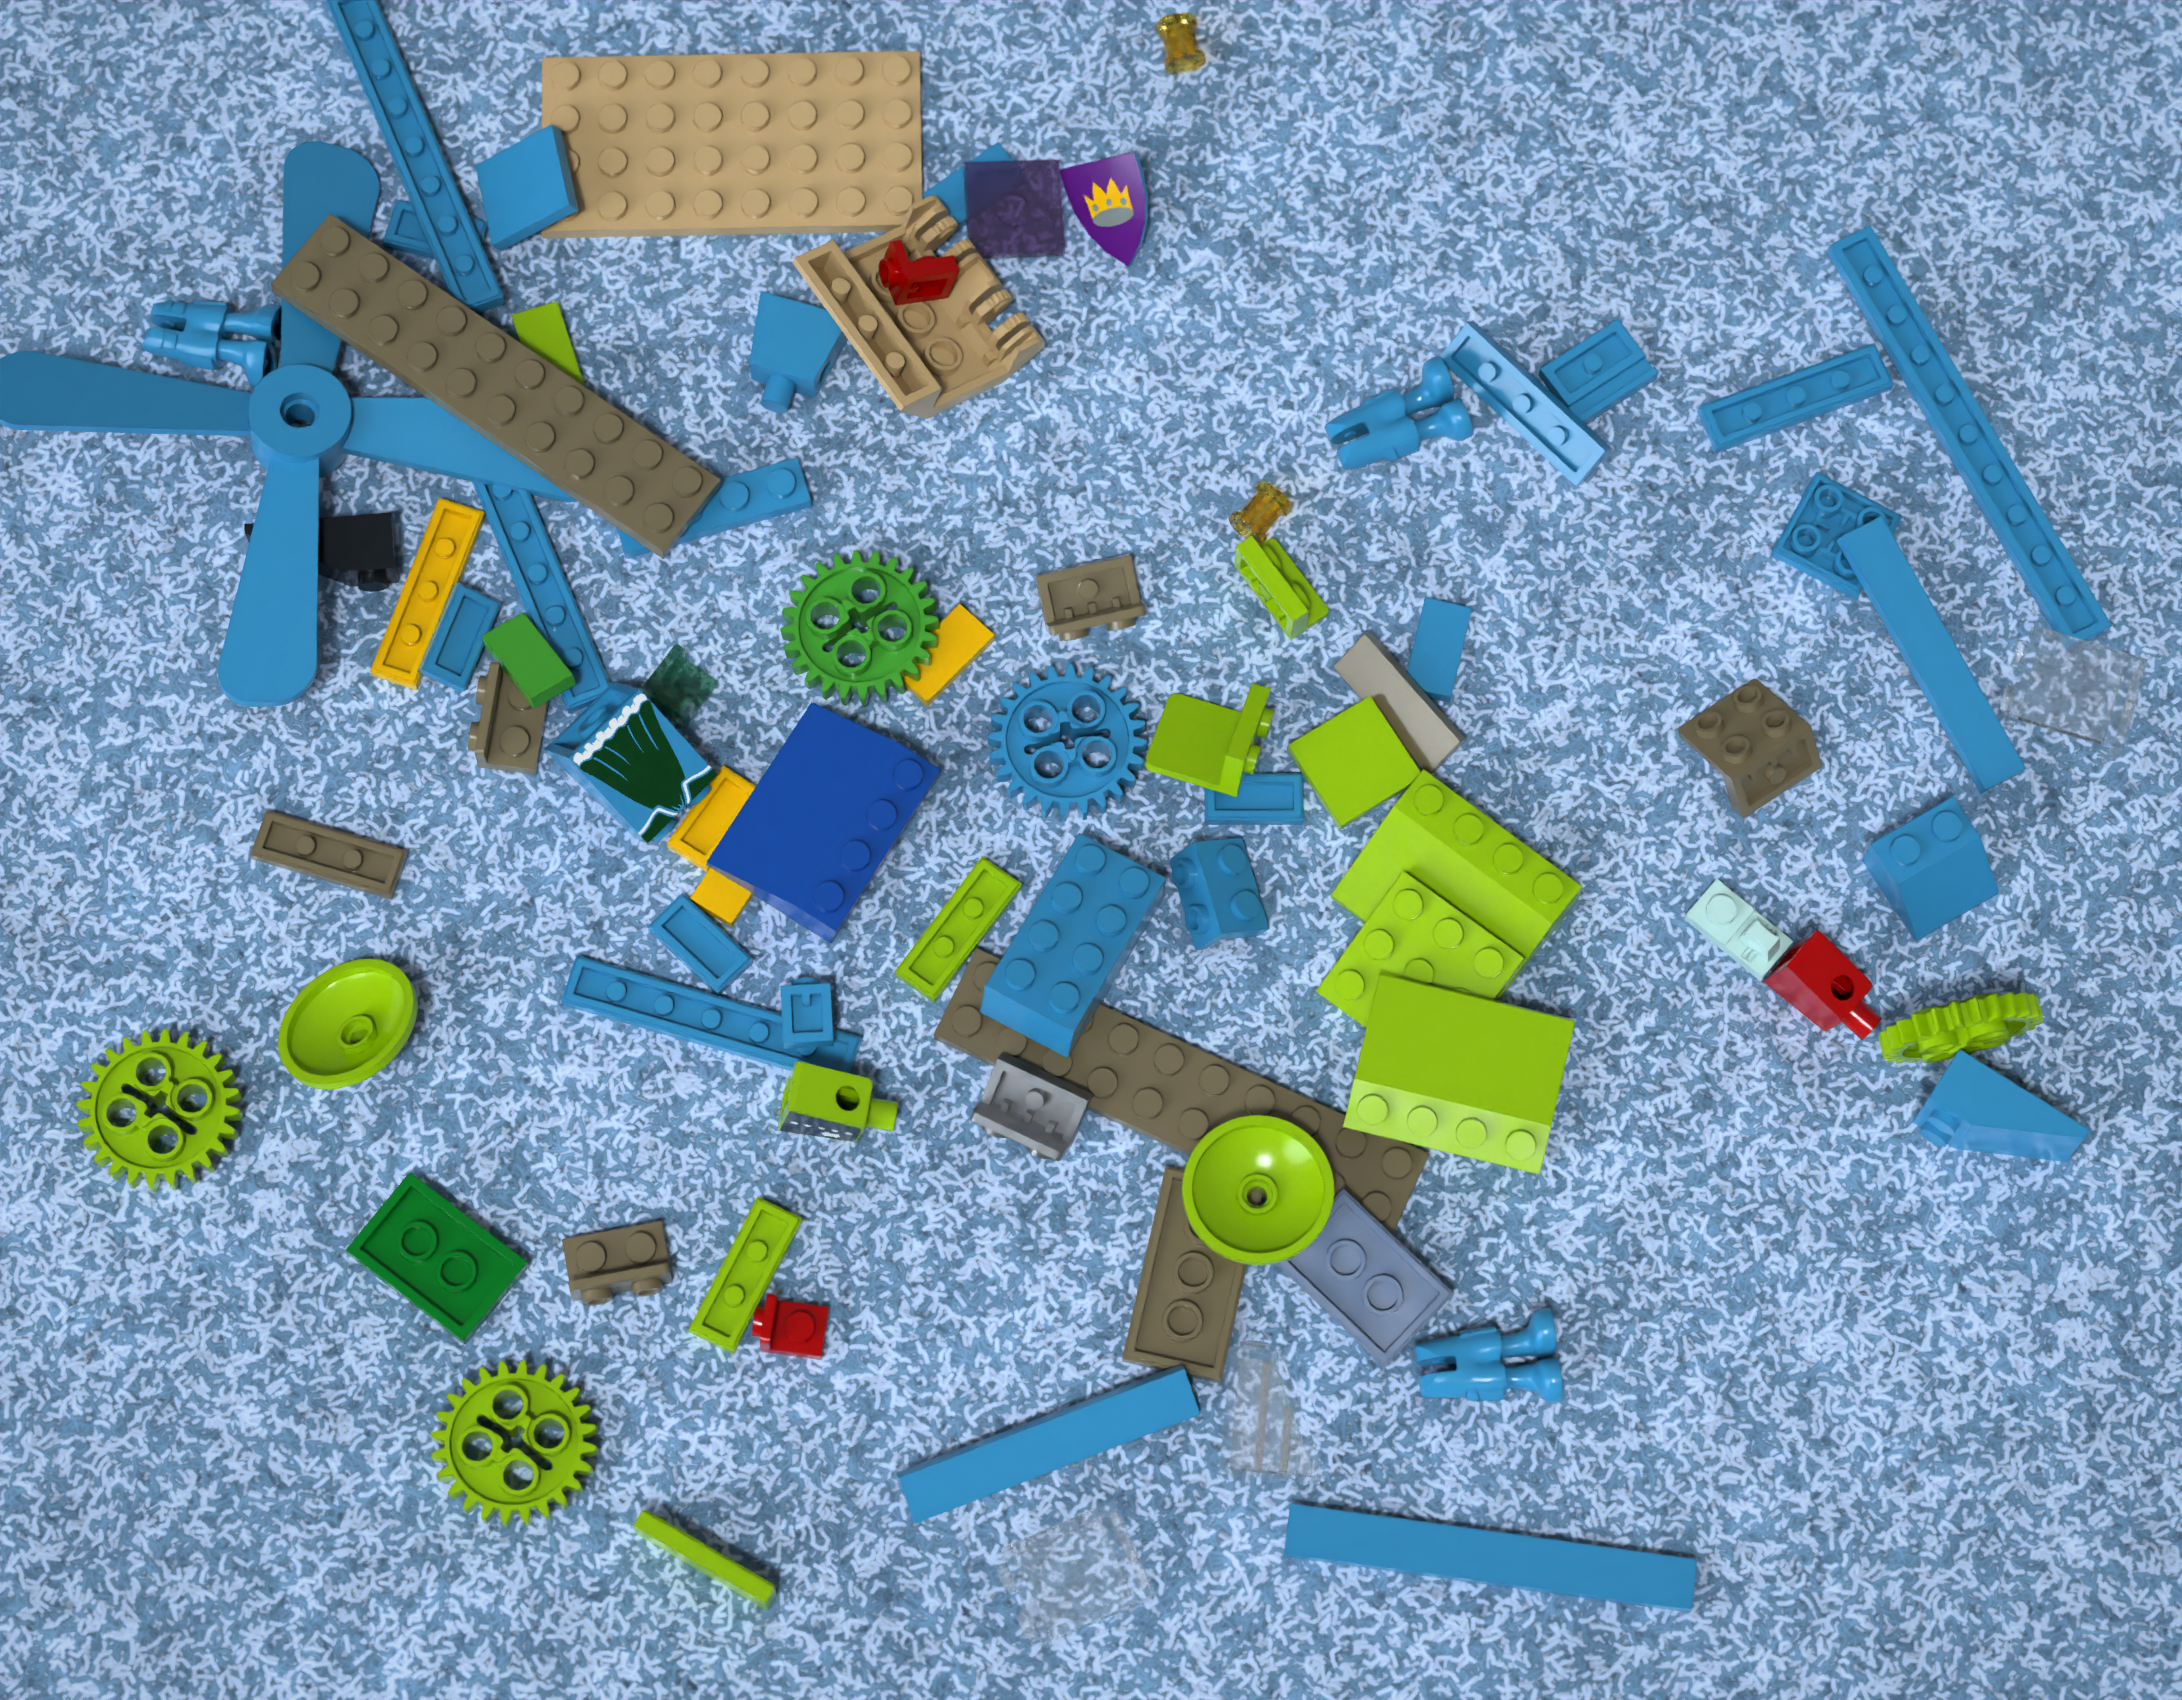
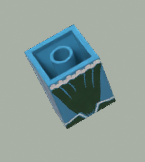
(633, 762)

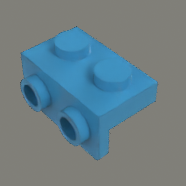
(1218, 892)

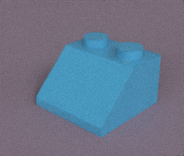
(1932, 868)

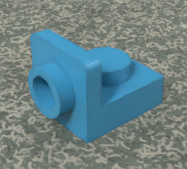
(806, 1014)

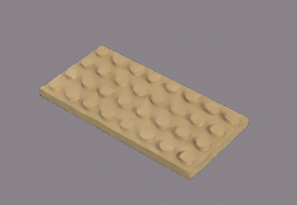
(737, 142)

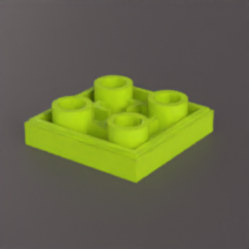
(1354, 762)

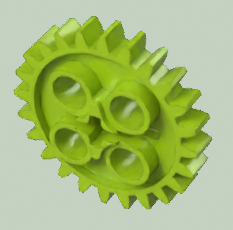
(1965, 1025)
(133, 1146)
(487, 1479)

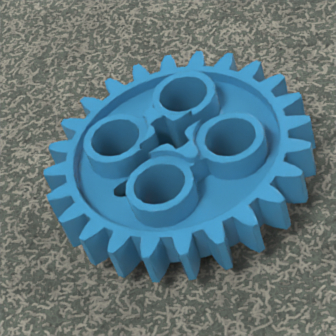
(1056, 702)

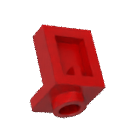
(919, 279)
(791, 1328)

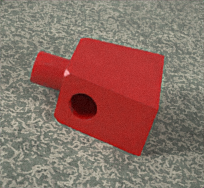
(1810, 978)

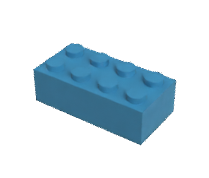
(1072, 945)

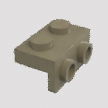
(1089, 597)

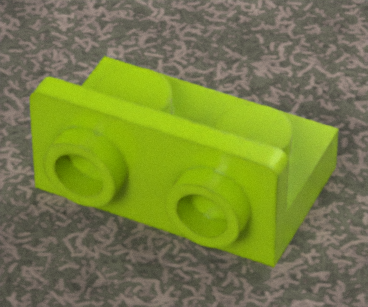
(1279, 586)

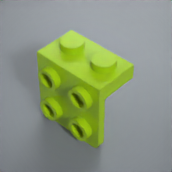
(1210, 742)

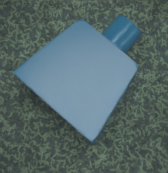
(792, 349)

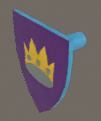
(1110, 202)

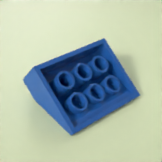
(823, 819)

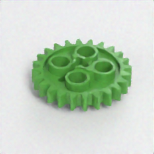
(836, 595)

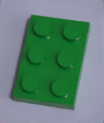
(437, 1258)

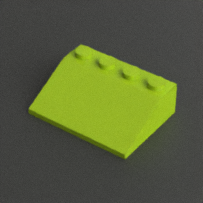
(1464, 862)
(1459, 1073)

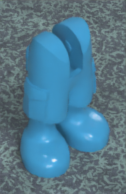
(200, 330)
(1389, 428)
(1479, 1365)

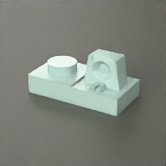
(1738, 929)

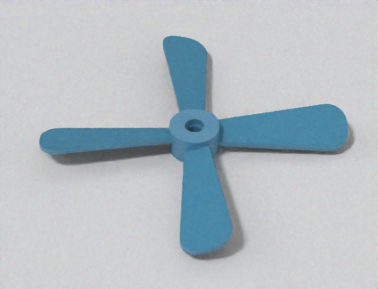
(274, 617)

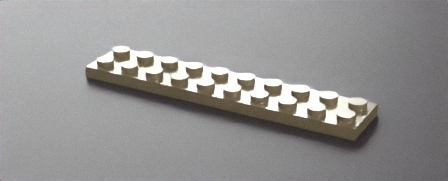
(496, 385)
(1182, 1092)

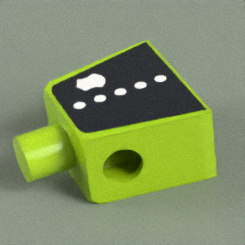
(812, 1106)

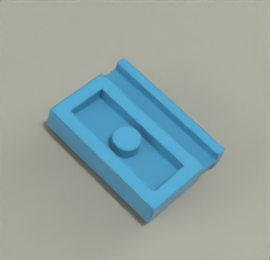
(1599, 372)

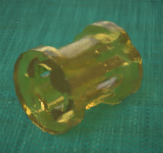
(1180, 43)
(1260, 512)

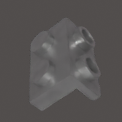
(1031, 1108)

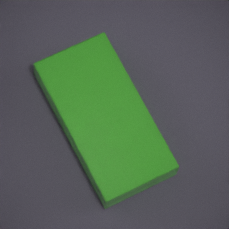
(528, 660)

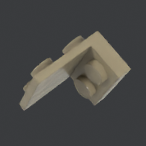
(1754, 745)

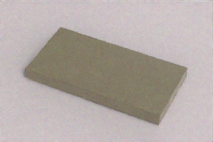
(1183, 1294)

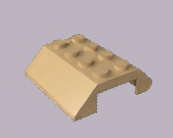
(927, 350)

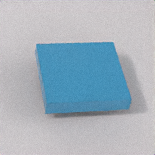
(526, 187)
(1816, 525)

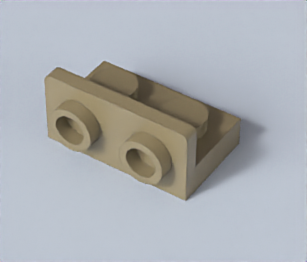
(508, 728)
(617, 1263)

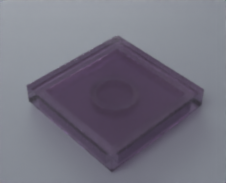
(1014, 208)

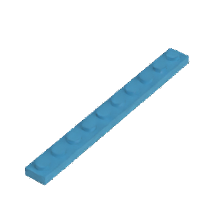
(1967, 436)

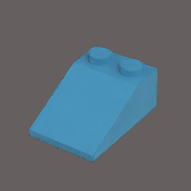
(1990, 1114)

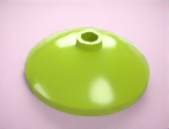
(347, 1024)
(1266, 1158)

